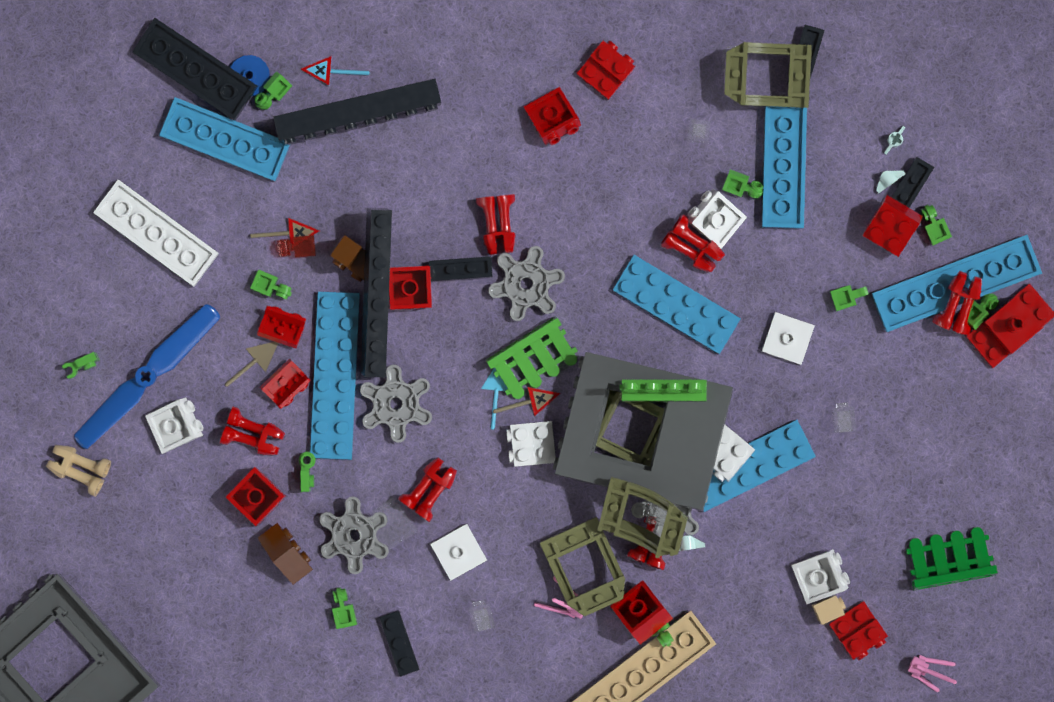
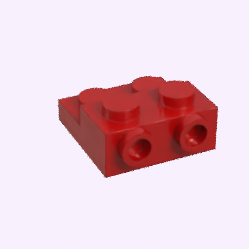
(606, 69)
(553, 116)
(858, 631)

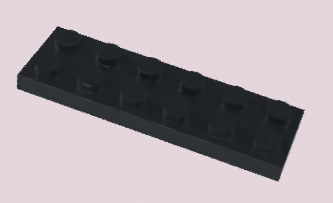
(195, 69)

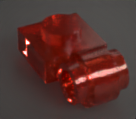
(303, 246)

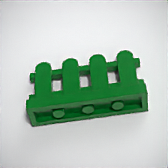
(961, 562)

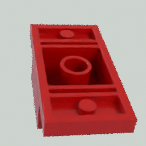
(1011, 326)

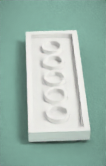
(156, 233)

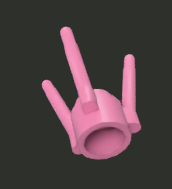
(569, 611)
(919, 667)

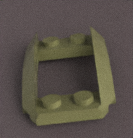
(798, 74)
(648, 450)
(613, 512)
(571, 540)

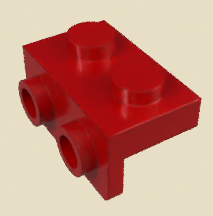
(282, 326)
(285, 384)

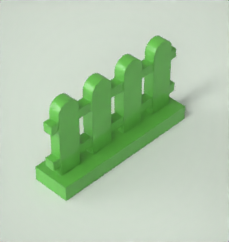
(539, 348)
(664, 390)

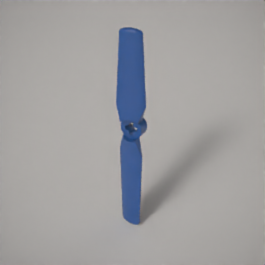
(162, 361)

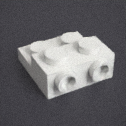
(716, 217)
(174, 425)
(531, 444)
(731, 455)
(821, 576)

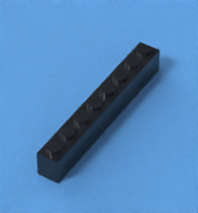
(357, 111)
(376, 292)

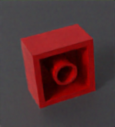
(892, 225)
(410, 287)
(256, 496)
(641, 612)

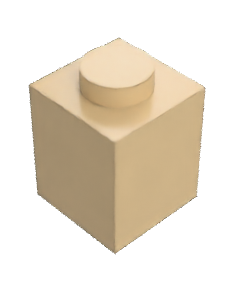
(829, 609)

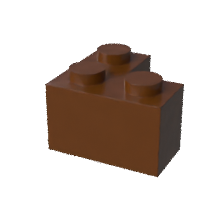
(350, 256)
(285, 553)

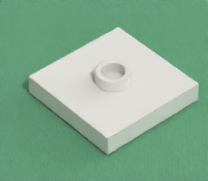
(788, 338)
(458, 552)

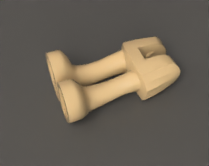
(65, 469)

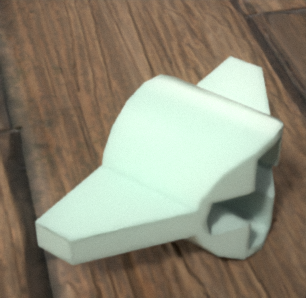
(894, 140)
(888, 178)
(689, 542)

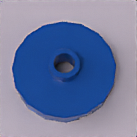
(257, 66)

